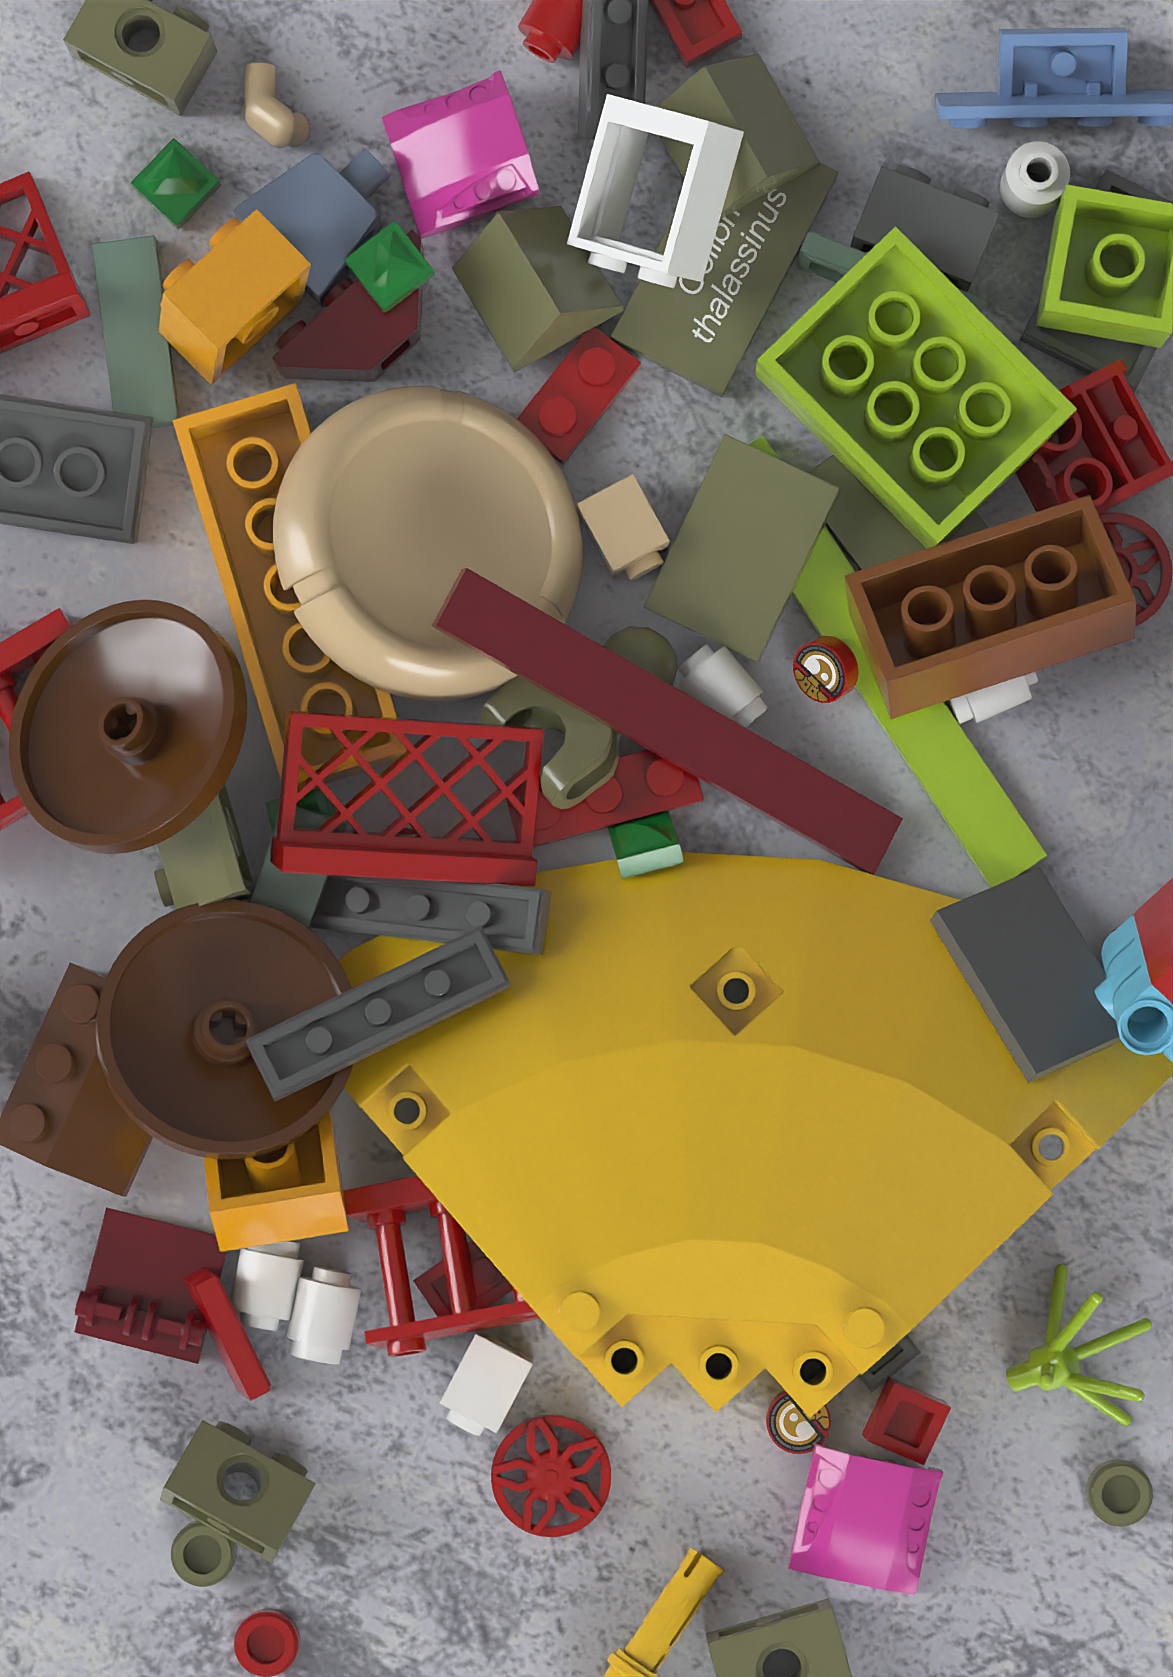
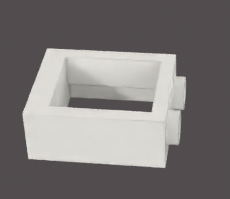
(612, 178)

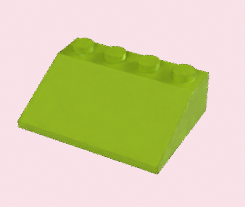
(913, 389)

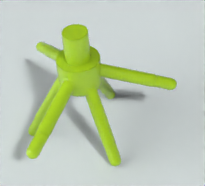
(1058, 1362)

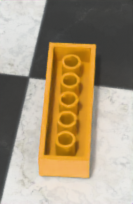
(236, 471)

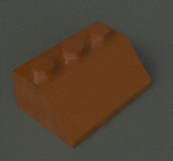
(61, 1102)

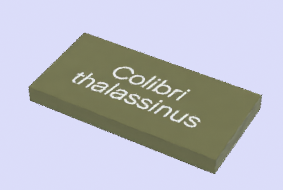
(709, 324)

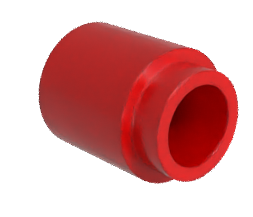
(552, 28)

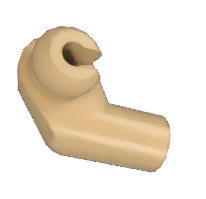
(266, 113)

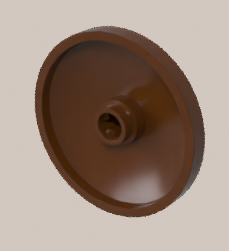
(128, 726)
(180, 1022)

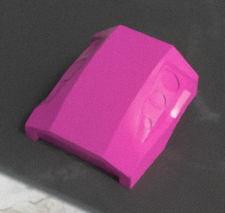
(461, 156)
(864, 1520)

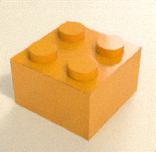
(232, 294)
(279, 1193)

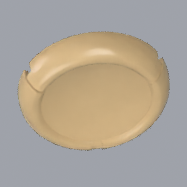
(391, 511)

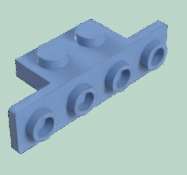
(1059, 75)

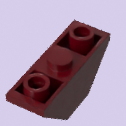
(351, 335)

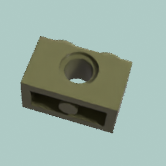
(162, 74)
(254, 1523)
(805, 1630)

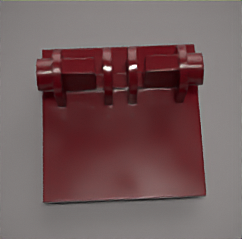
(139, 1289)

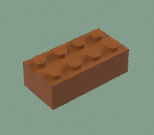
(991, 606)

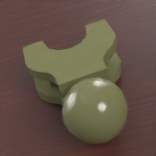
(589, 746)

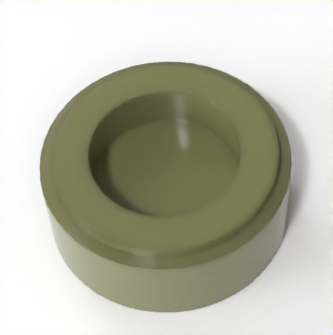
(1119, 1493)
(202, 1555)

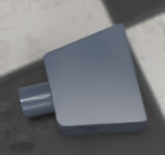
(322, 213)

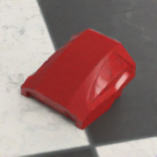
(1101, 444)

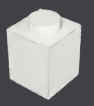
(485, 1384)

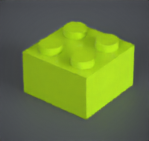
(1110, 267)

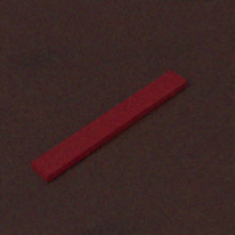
(666, 721)

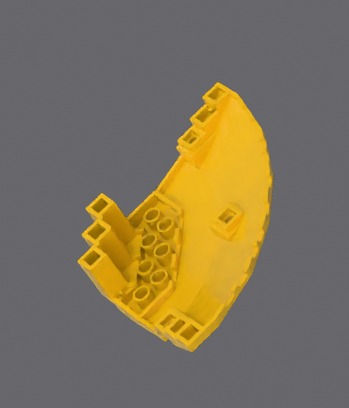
(722, 1167)

